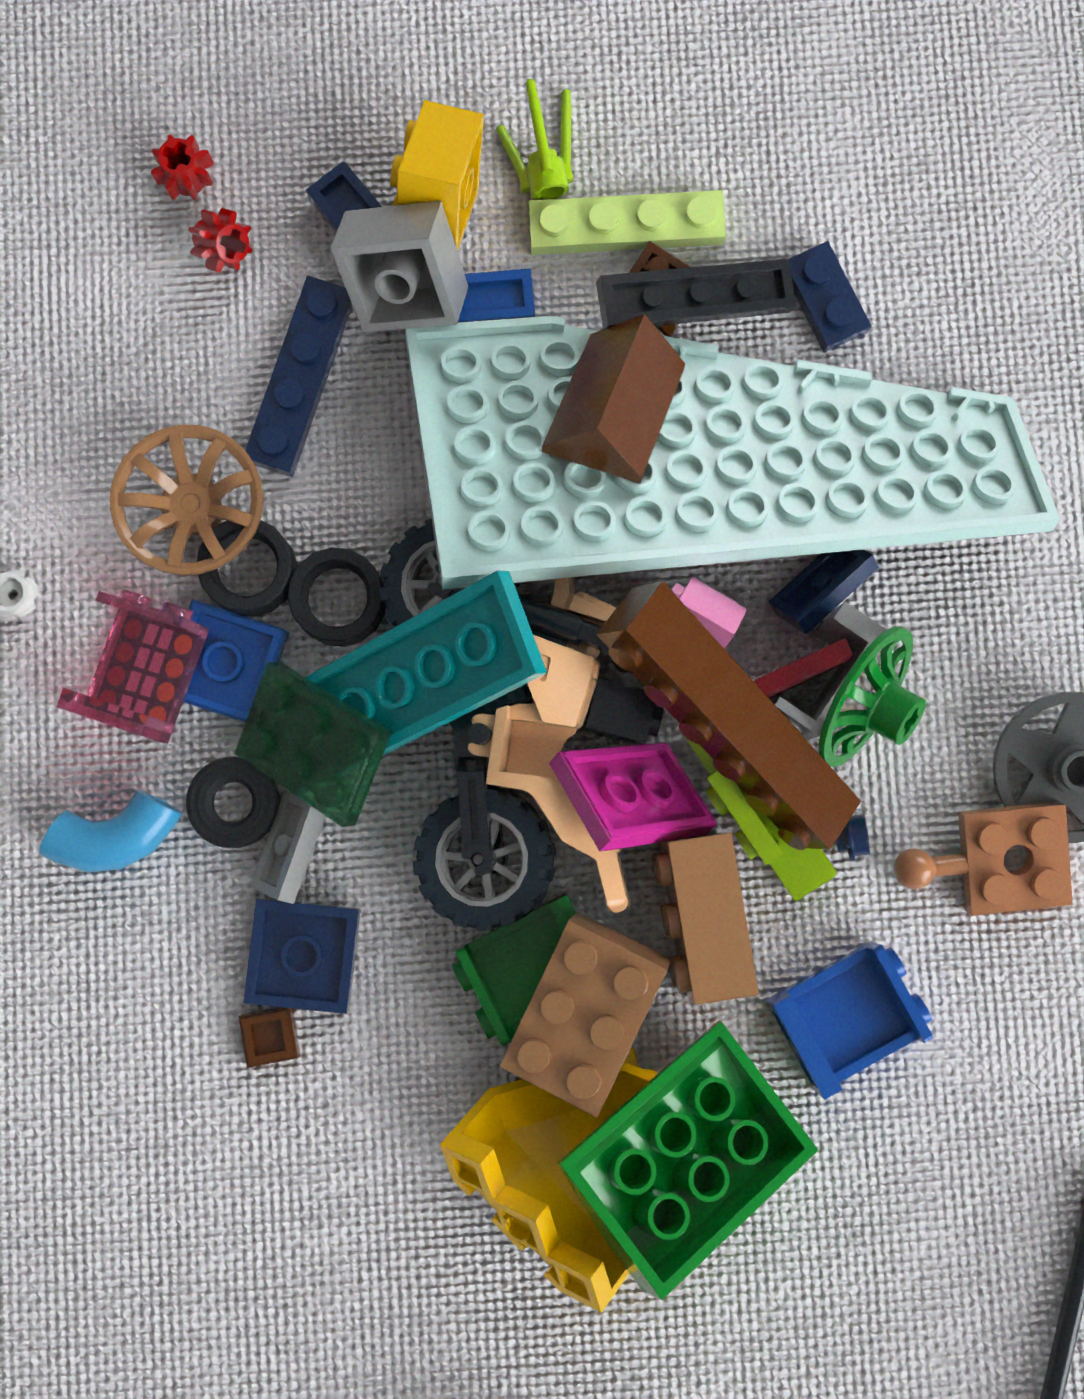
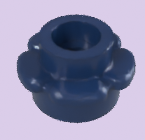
(854, 837)

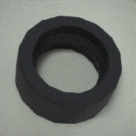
(312, 568)
(273, 595)

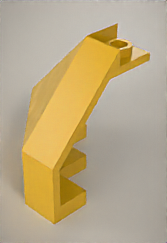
(510, 1157)

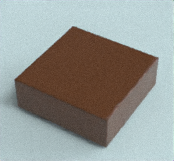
(269, 1036)

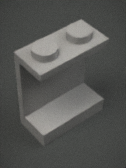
(839, 624)

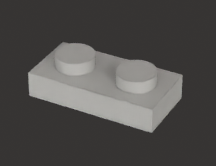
(288, 849)

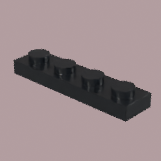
(697, 293)

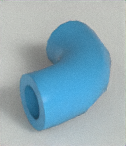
(111, 842)

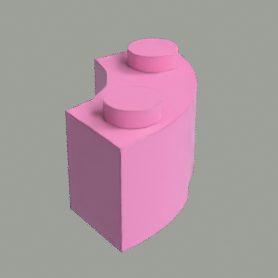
(712, 608)

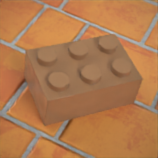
(705, 918)
(585, 1013)

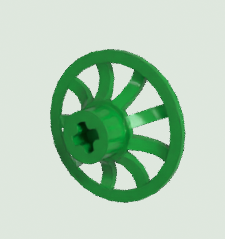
(889, 712)

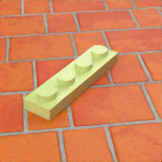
(627, 222)

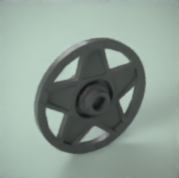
(1052, 759)

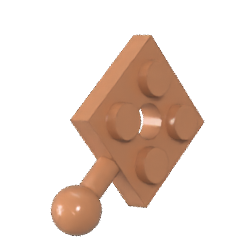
(984, 840)

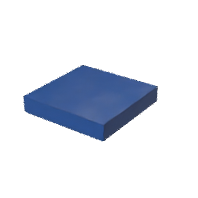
(231, 660)

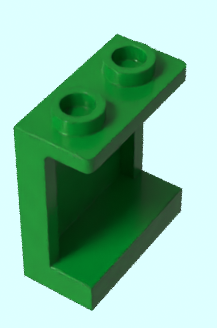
(509, 965)

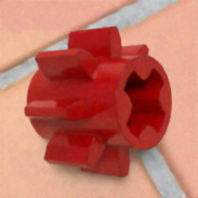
(182, 167)
(207, 237)

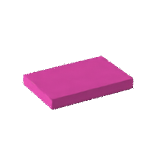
(632, 795)

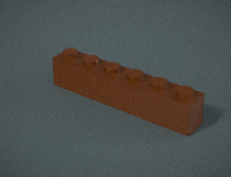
(728, 716)

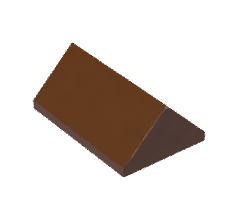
(617, 400)

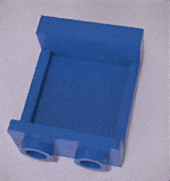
(849, 1016)

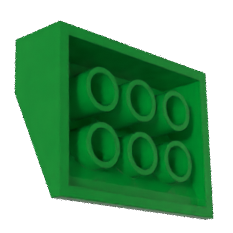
(686, 1161)

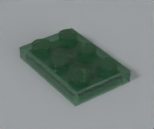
(312, 743)

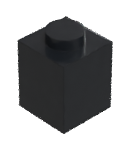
(623, 713)

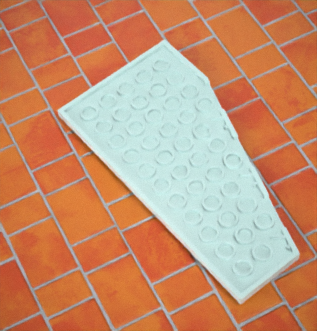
(743, 469)

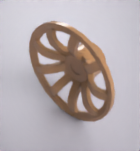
(188, 502)

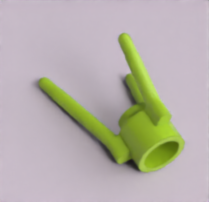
(546, 173)

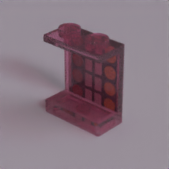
(141, 667)

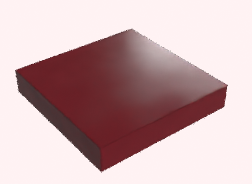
(804, 669)

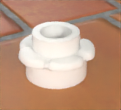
(27, 591)

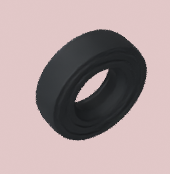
(201, 803)

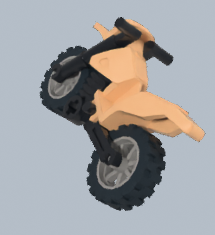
(510, 748)

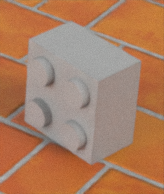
(400, 266)

